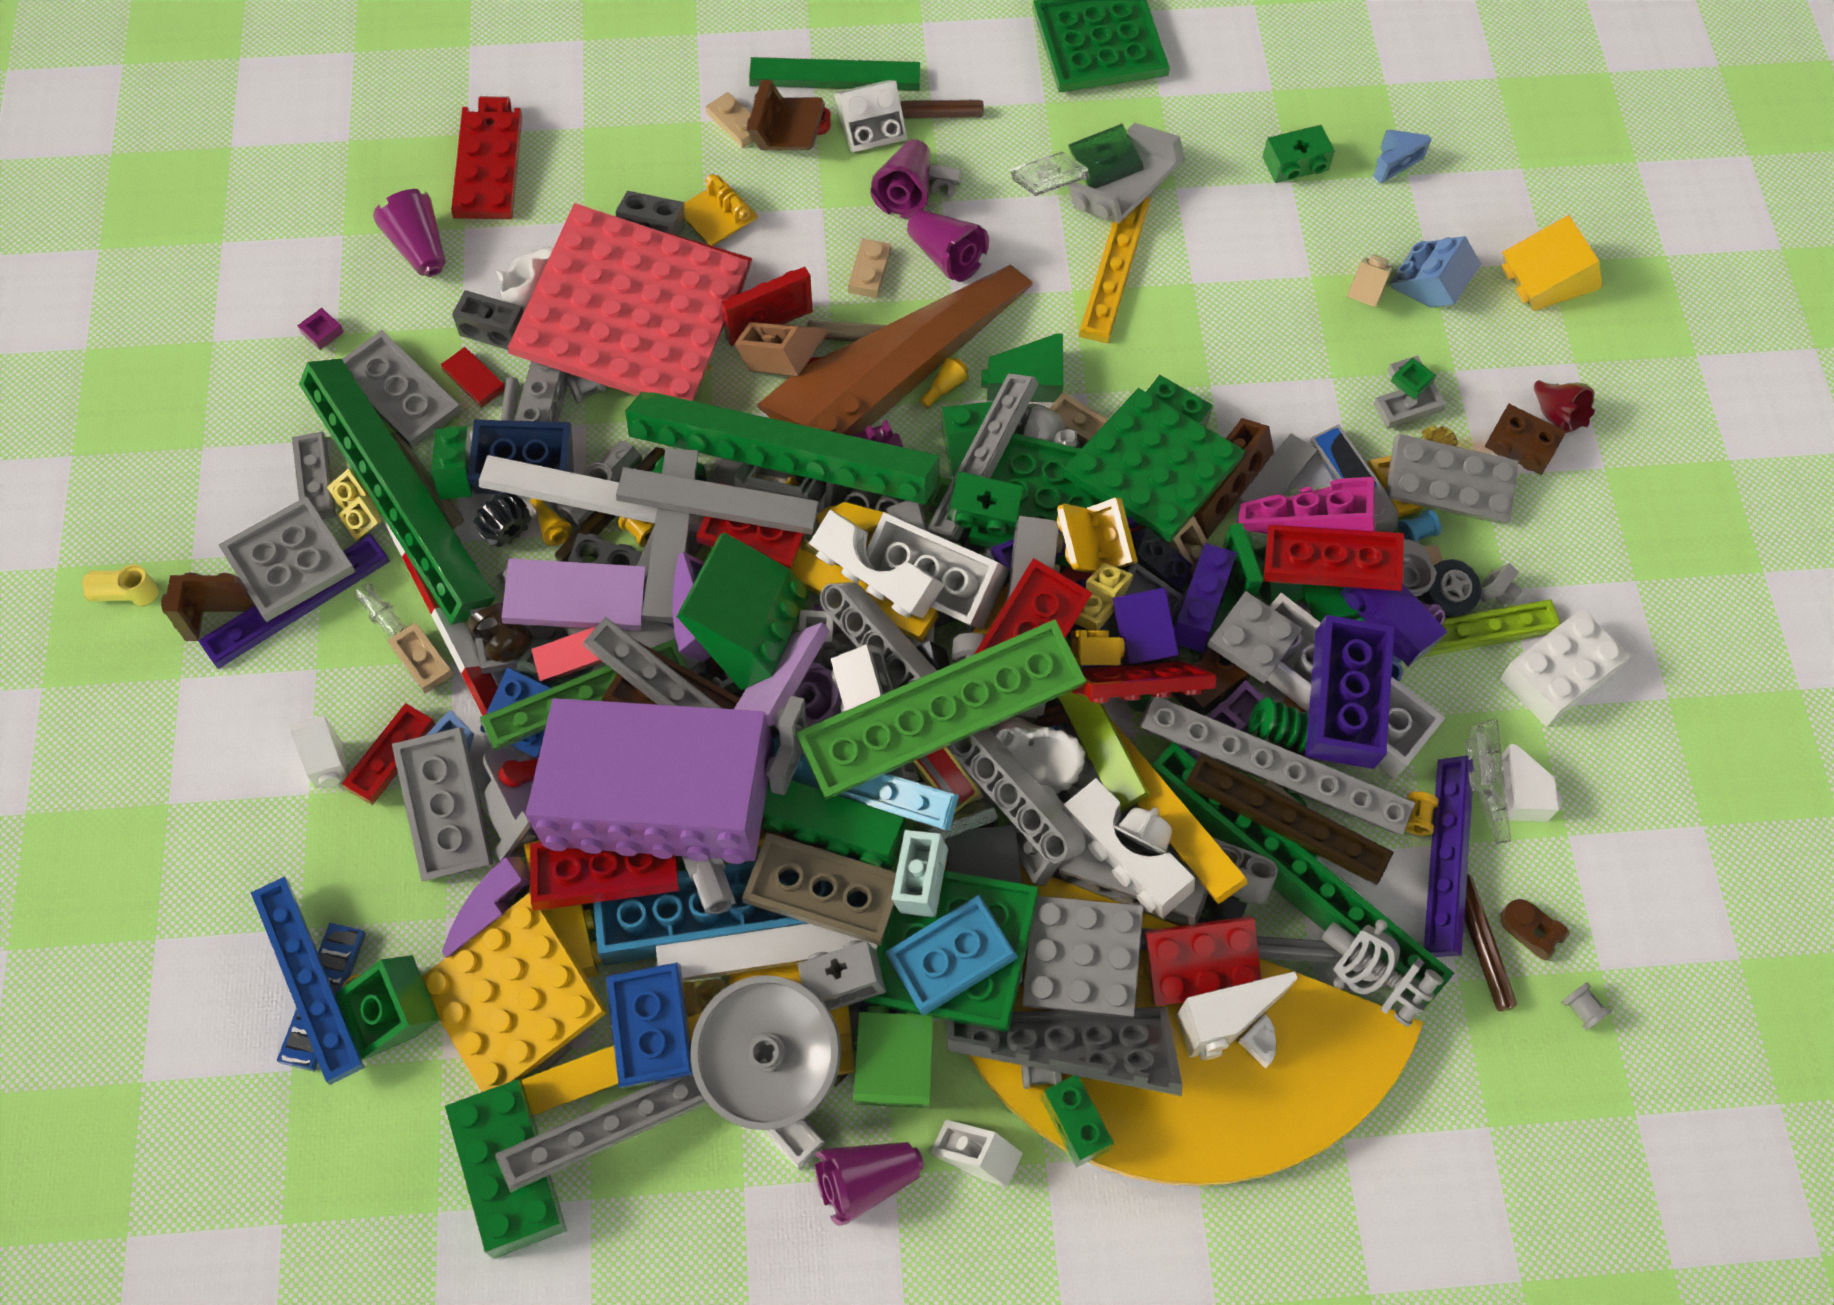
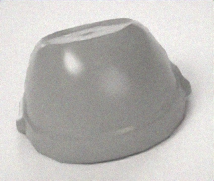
(1417, 568)

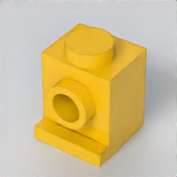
(1096, 648)

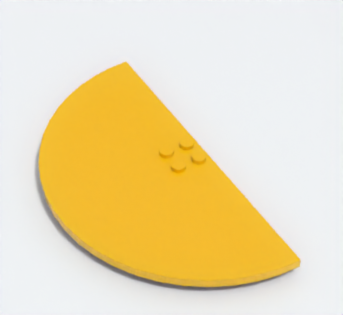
(1233, 1115)

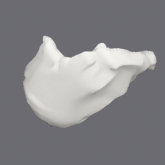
(523, 276)
(1045, 753)

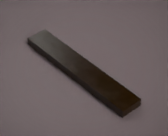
(1289, 819)

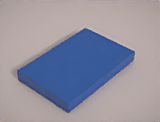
(649, 1025)

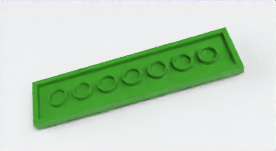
(940, 709)

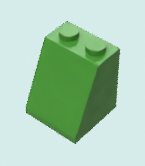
(893, 1059)

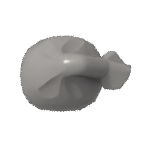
(1047, 425)

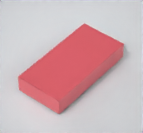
(563, 656)

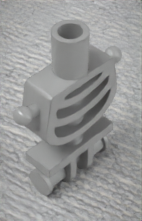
(1350, 947)

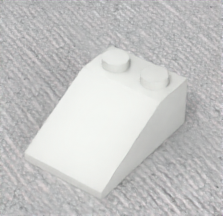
(1218, 1017)

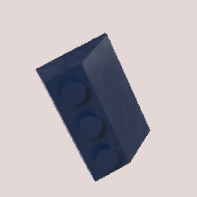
(521, 441)

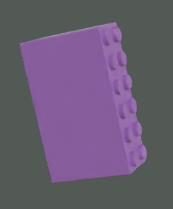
(651, 780)

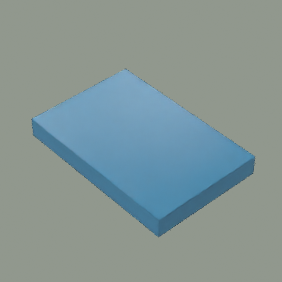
(951, 955)

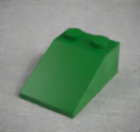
(959, 429)

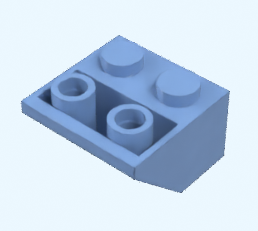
(1437, 271)

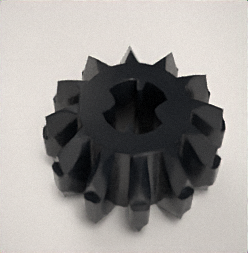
(502, 519)

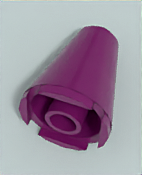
(903, 180)
(413, 230)
(949, 243)
(864, 1176)

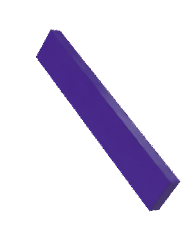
(250, 626)
(1449, 858)

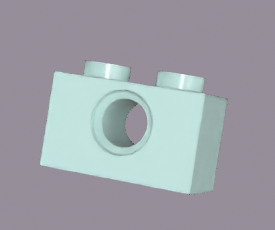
(920, 873)

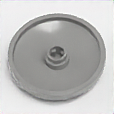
(765, 1052)

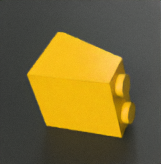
(1552, 265)

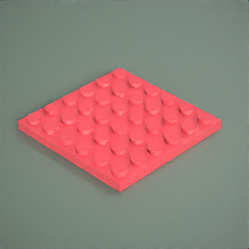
(627, 306)

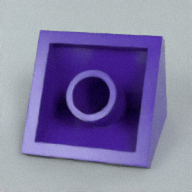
(1146, 627)

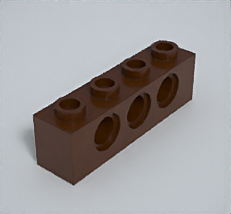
(1258, 447)

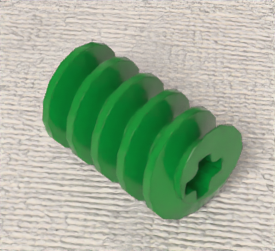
(1280, 723)

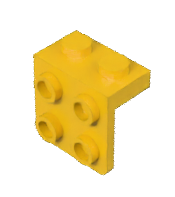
(1096, 535)

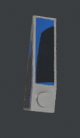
(1344, 461)

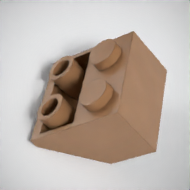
(778, 347)

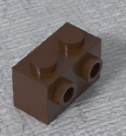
(1525, 439)
(1228, 679)

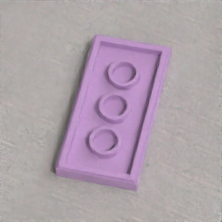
(573, 594)
(793, 665)

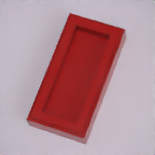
(473, 377)

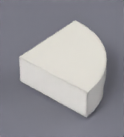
(1261, 1041)

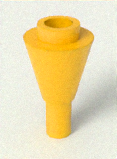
(949, 377)
(553, 527)

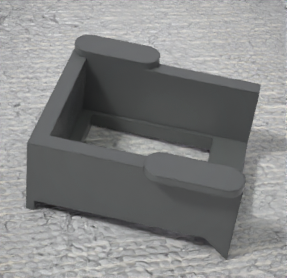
(809, 489)

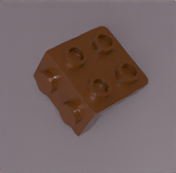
(784, 122)
(194, 594)

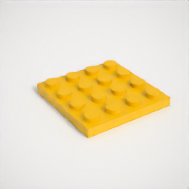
(512, 996)

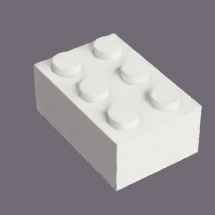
(1564, 667)

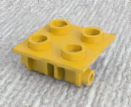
(717, 211)

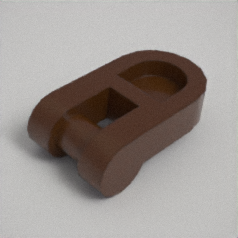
(1520, 921)

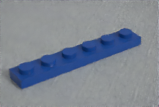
(307, 981)

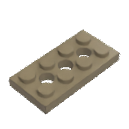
(819, 865)

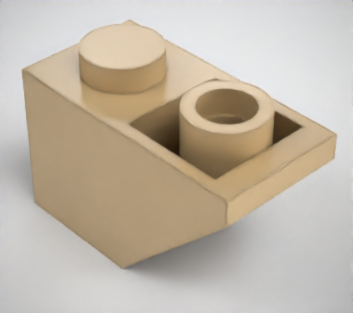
(1370, 280)

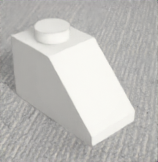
(320, 751)
(1528, 787)
(977, 1152)

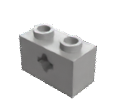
(844, 974)

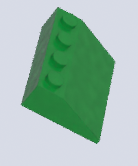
(743, 610)

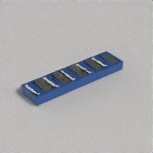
(338, 954)

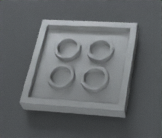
(286, 558)
(1083, 957)

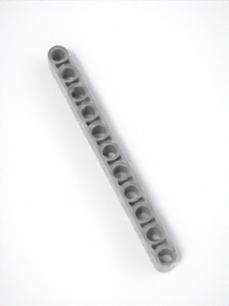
(868, 624)

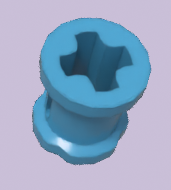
(1420, 527)

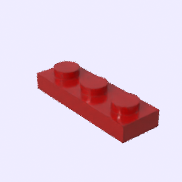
(378, 764)

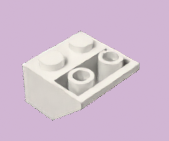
(871, 115)

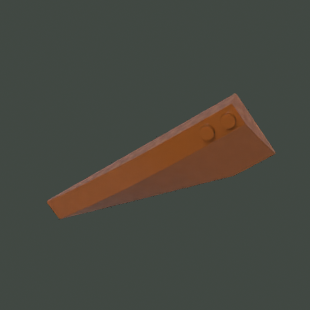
(877, 371)

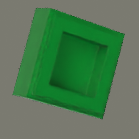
(1413, 378)

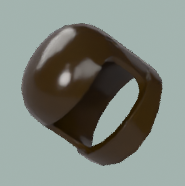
(504, 640)

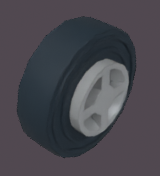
(1461, 580)

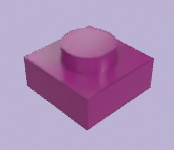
(320, 328)

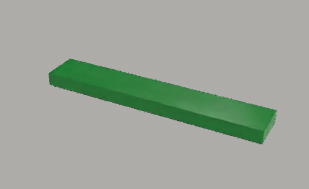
(833, 73)

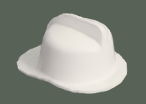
(1146, 830)

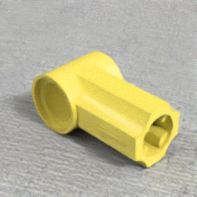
(127, 584)

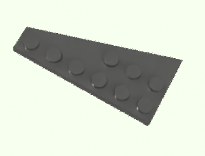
(1086, 1045)

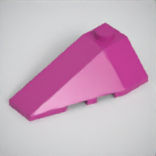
(1343, 505)

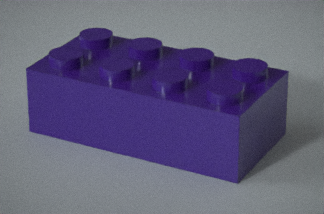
(1350, 692)

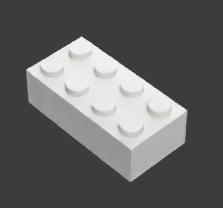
(969, 578)

